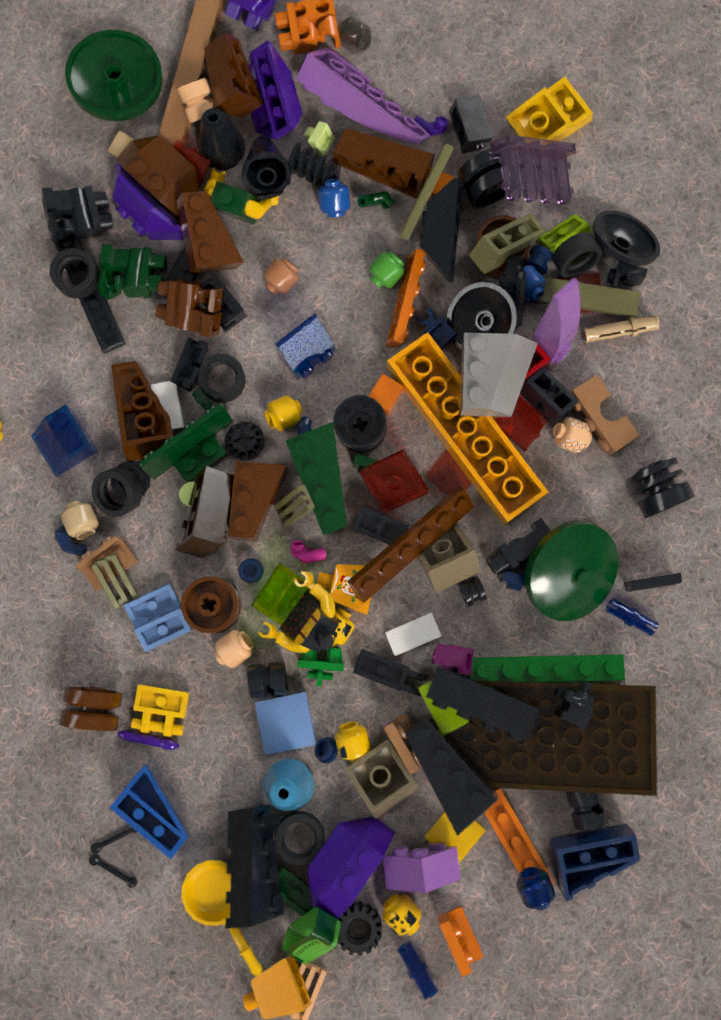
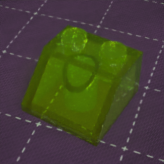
(279, 594)

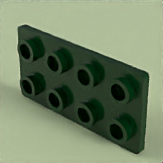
(191, 448)

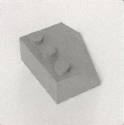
(493, 372)

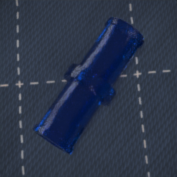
(631, 616)
(417, 970)

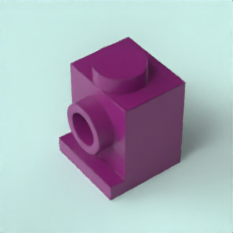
(454, 658)

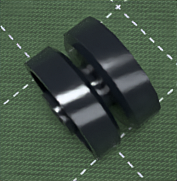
(482, 179)

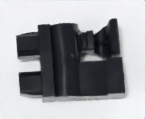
(81, 207)
(518, 549)

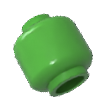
(386, 270)

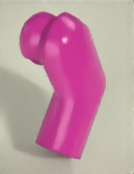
(305, 554)

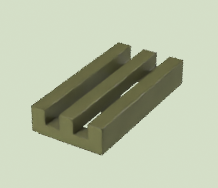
(285, 512)
(124, 598)

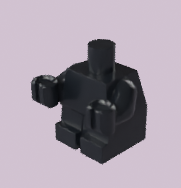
(576, 705)

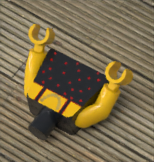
(310, 621)

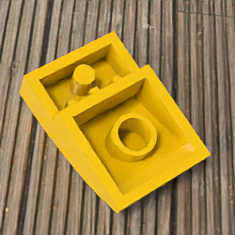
(551, 113)

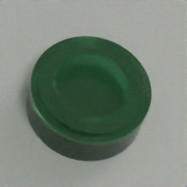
(202, 399)

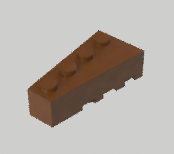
(384, 161)

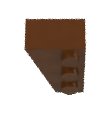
(231, 77)
(205, 236)

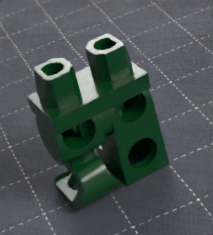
(132, 271)

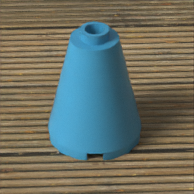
(292, 776)

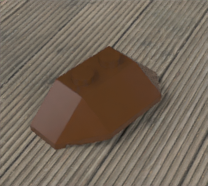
(159, 169)

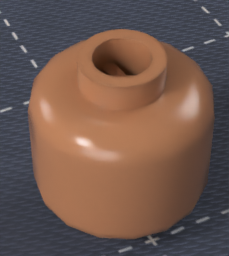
(281, 276)

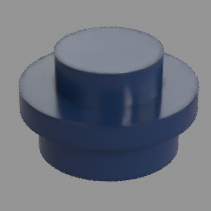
(251, 570)
(326, 750)

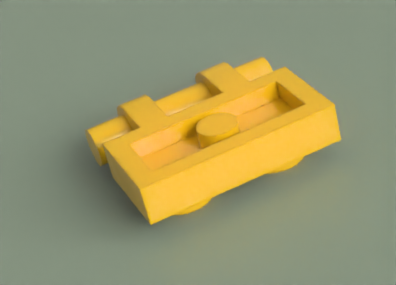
(163, 702)

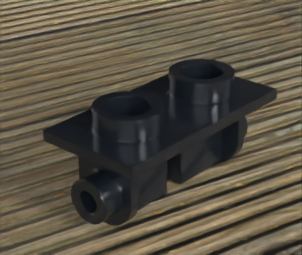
(189, 363)

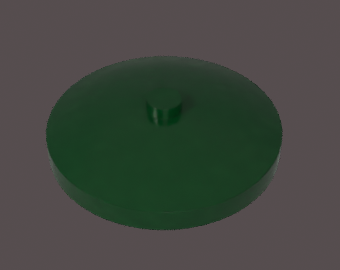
(114, 75)
(571, 570)

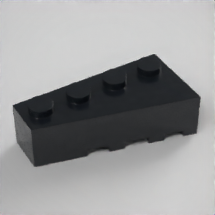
(485, 704)
(452, 776)
(253, 868)

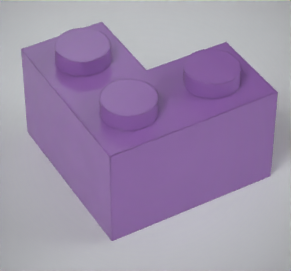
(421, 868)

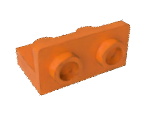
(460, 939)

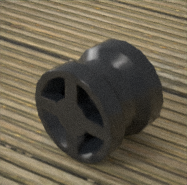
(472, 591)

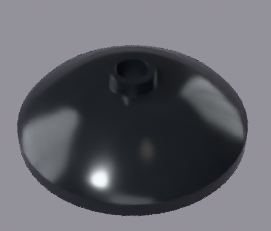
(625, 238)
(475, 304)

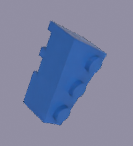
(151, 813)

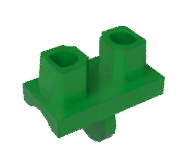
(333, 663)

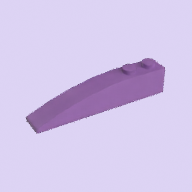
(349, 92)
(560, 323)

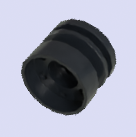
(360, 409)
(660, 487)

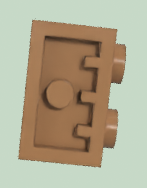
(108, 546)
(396, 732)

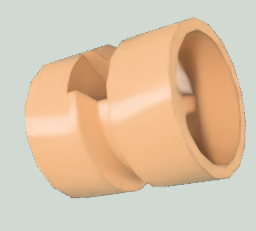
(196, 98)

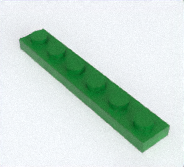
(549, 668)

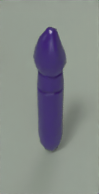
(165, 743)

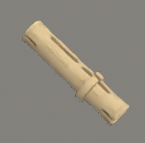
(629, 327)

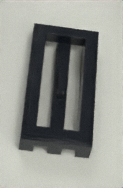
(653, 582)

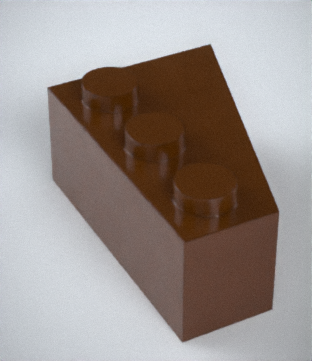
(252, 497)

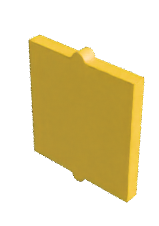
(443, 832)

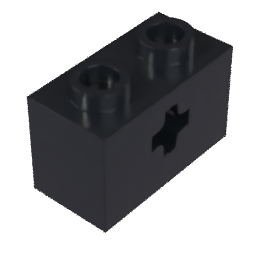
(548, 396)

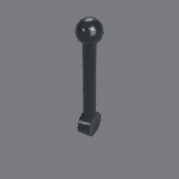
(96, 847)
(95, 860)

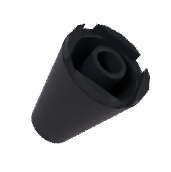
(220, 140)
(266, 169)

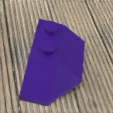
(278, 92)
(142, 209)
(347, 863)

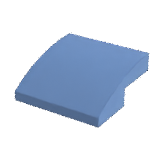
(157, 617)
(285, 723)

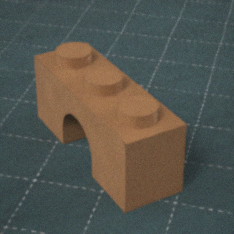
(610, 434)

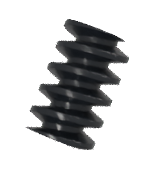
(310, 167)

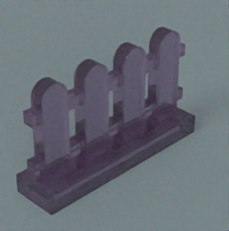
(547, 156)

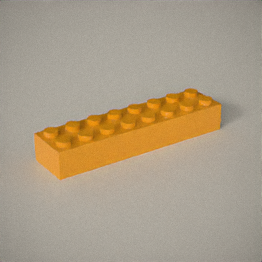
(472, 441)

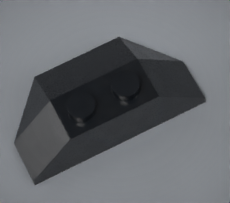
(442, 228)

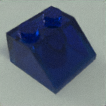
(305, 347)
(63, 440)

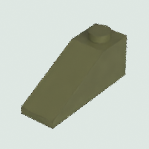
(505, 242)

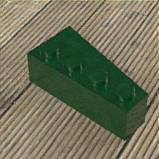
(319, 471)

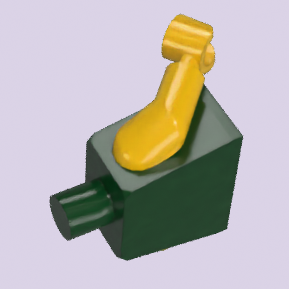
(235, 201)

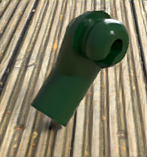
(375, 199)

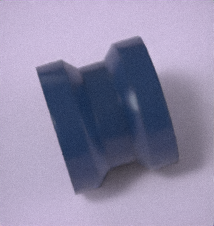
(539, 258)

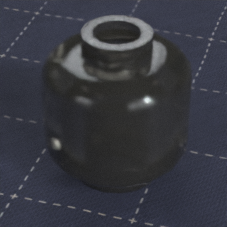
(354, 35)

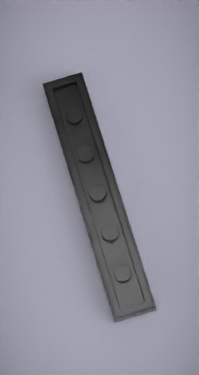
(94, 305)

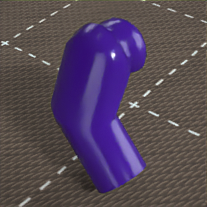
(434, 128)

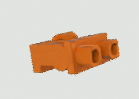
(308, 25)

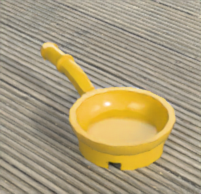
(205, 902)

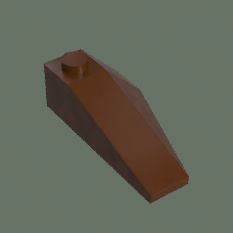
(140, 414)

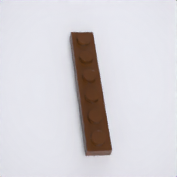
(410, 544)

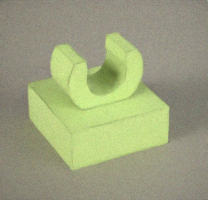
(320, 138)

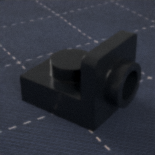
(628, 274)

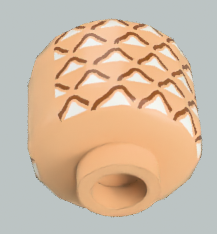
(572, 435)

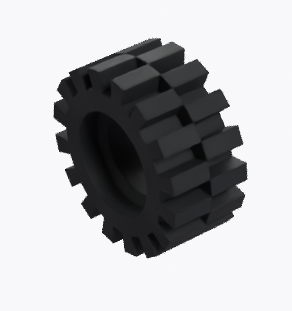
(374, 933)

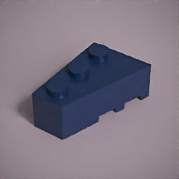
(591, 856)

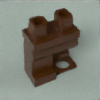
(182, 307)

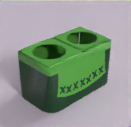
(320, 935)

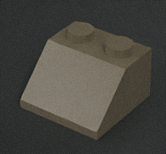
(449, 560)
(381, 779)

